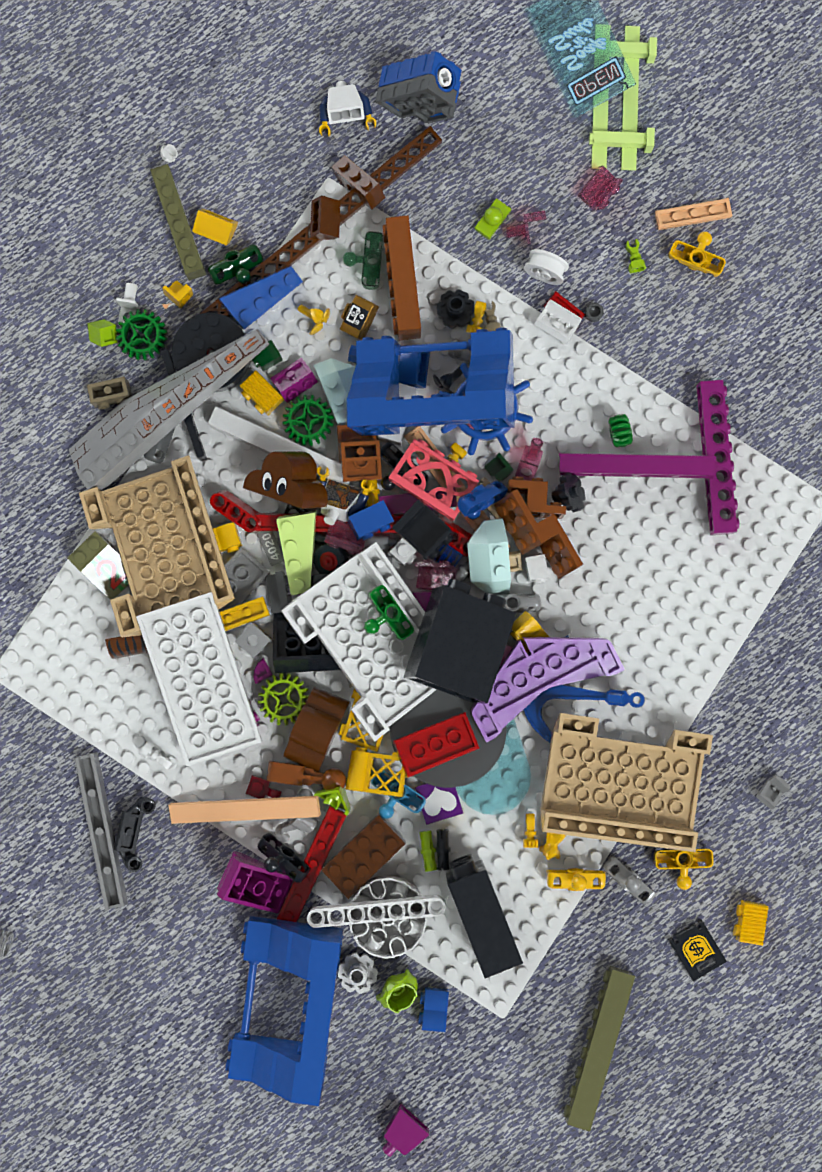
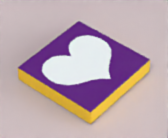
(440, 803)

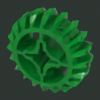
(146, 329)
(306, 404)

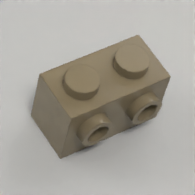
(109, 392)

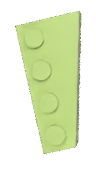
(297, 544)

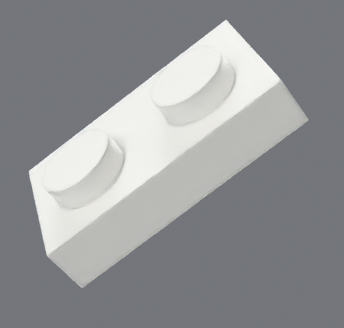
(558, 321)

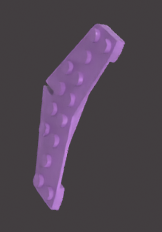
(549, 664)

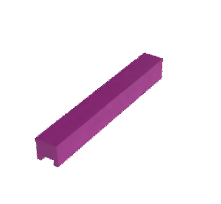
(637, 465)

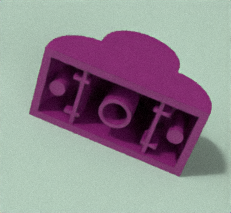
(250, 884)

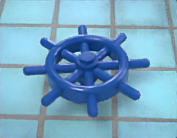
(477, 435)

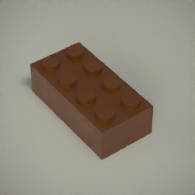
(363, 856)

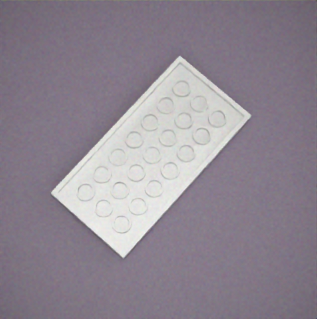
(199, 679)

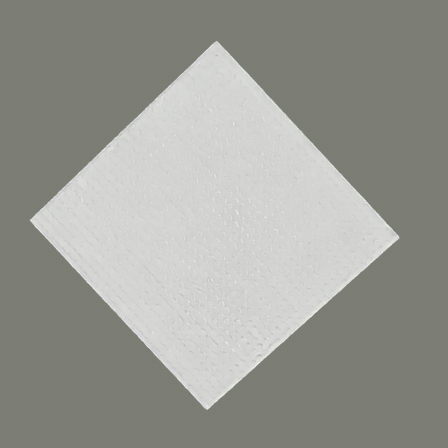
(648, 584)

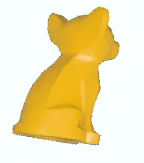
(550, 849)

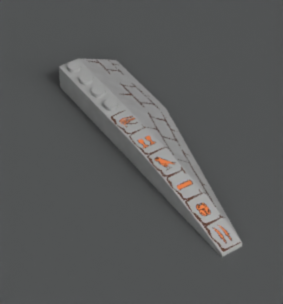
(155, 411)

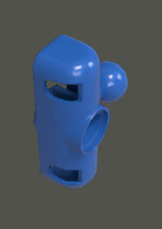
(481, 498)

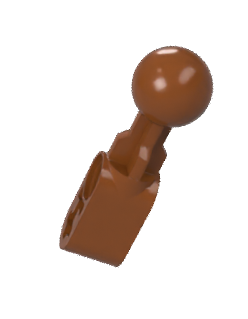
(301, 775)

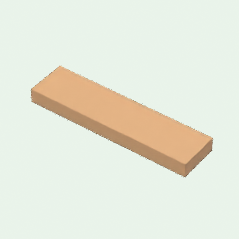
(693, 214)

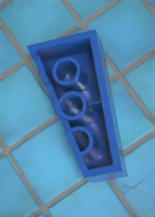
(255, 299)

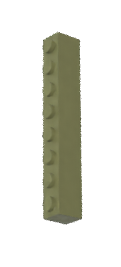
(599, 1048)

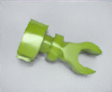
(636, 261)

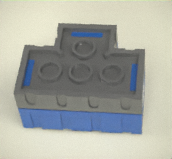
(420, 88)

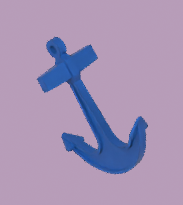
(612, 697)

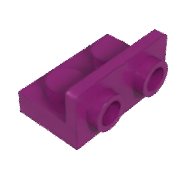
(294, 380)

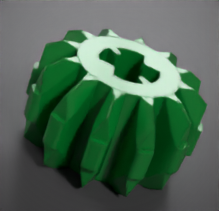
(620, 430)

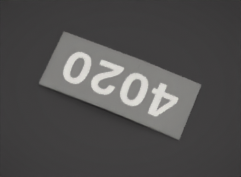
(271, 547)

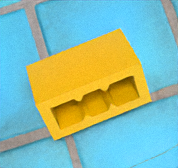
(214, 226)

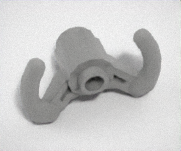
(302, 824)

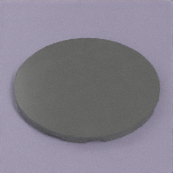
(462, 769)

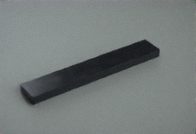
(189, 420)

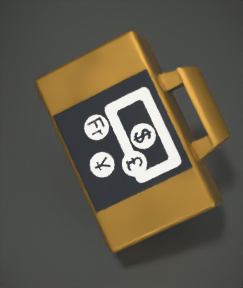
(358, 317)

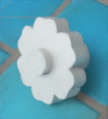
(357, 972)

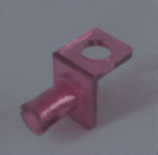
(523, 229)
(530, 459)

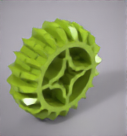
(269, 690)

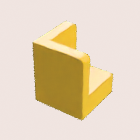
(178, 293)

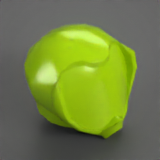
(398, 992)

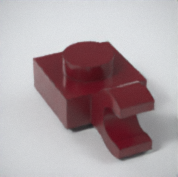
(260, 788)

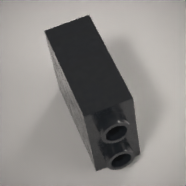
(461, 642)
(482, 916)

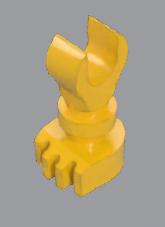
(479, 310)
(457, 452)
(530, 842)

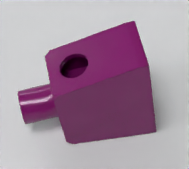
(404, 1132)

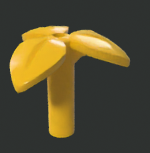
(316, 315)

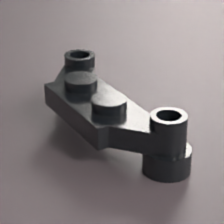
(129, 832)

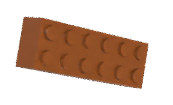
(402, 273)

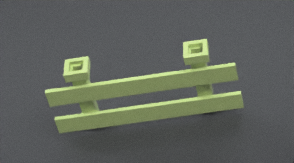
(629, 138)

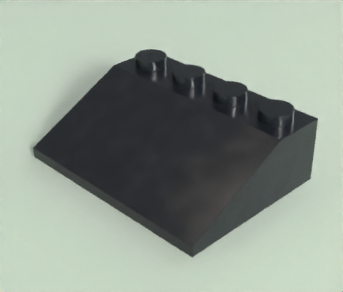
(293, 655)

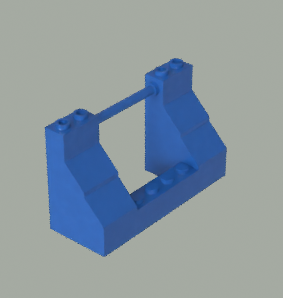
(488, 398)
(282, 1065)

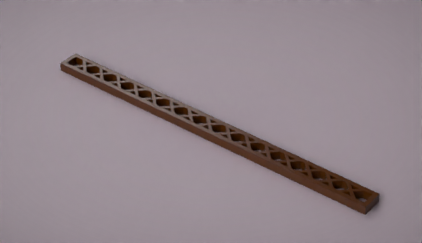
(356, 207)

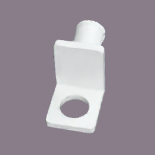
(128, 302)

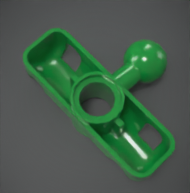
(395, 623)

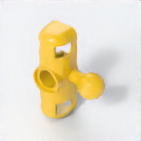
(705, 265)
(671, 859)
(576, 879)

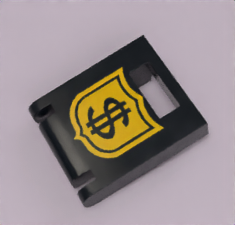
(694, 948)

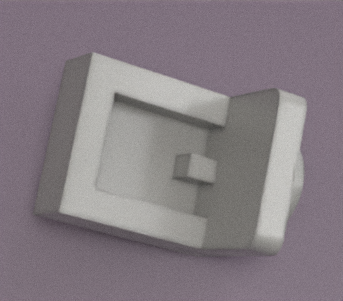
(772, 791)

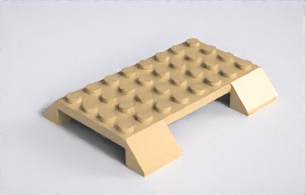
(161, 541)
(622, 786)

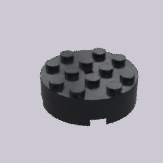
(201, 336)

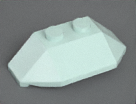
(336, 383)
(490, 557)

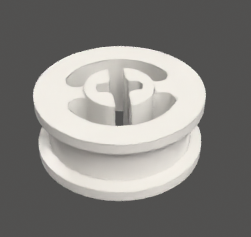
(546, 267)

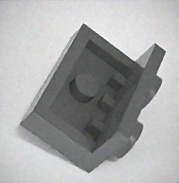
(278, 591)

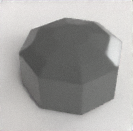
(594, 312)

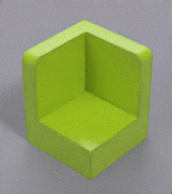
(102, 333)

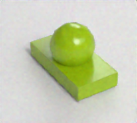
(492, 219)

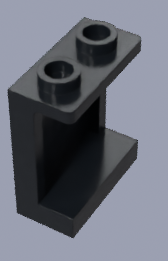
(424, 530)

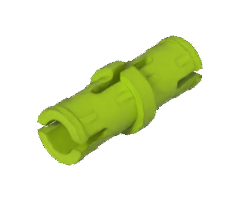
(428, 851)

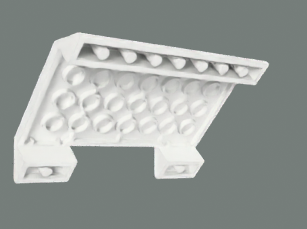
(372, 663)

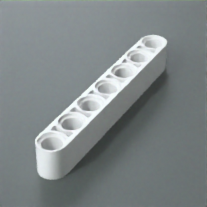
(368, 917)

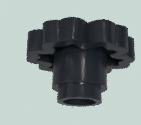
(455, 308)
(569, 493)

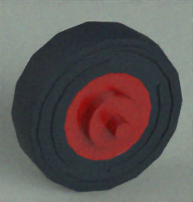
(329, 559)

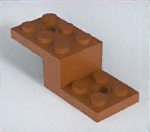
(530, 534)

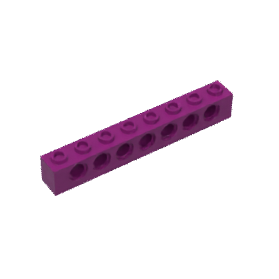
(717, 390)

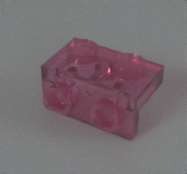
(600, 189)
(342, 536)
(434, 574)

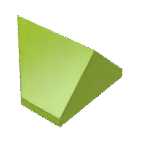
(335, 797)

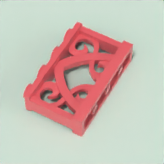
(406, 481)

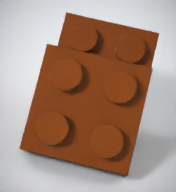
(358, 455)
(536, 497)

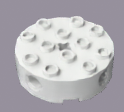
(393, 937)

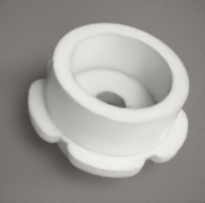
(168, 153)

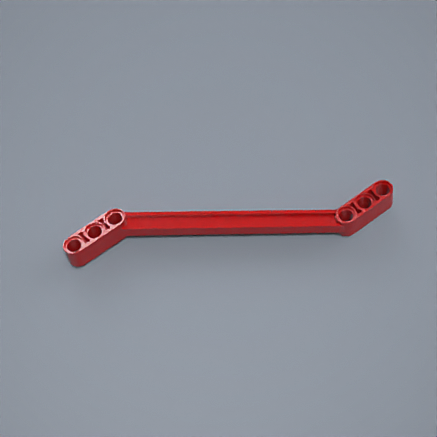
(268, 521)

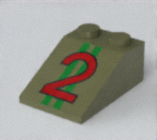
(101, 565)

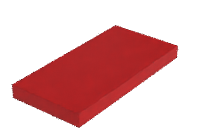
(436, 744)

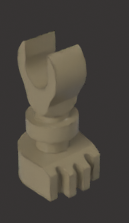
(491, 319)

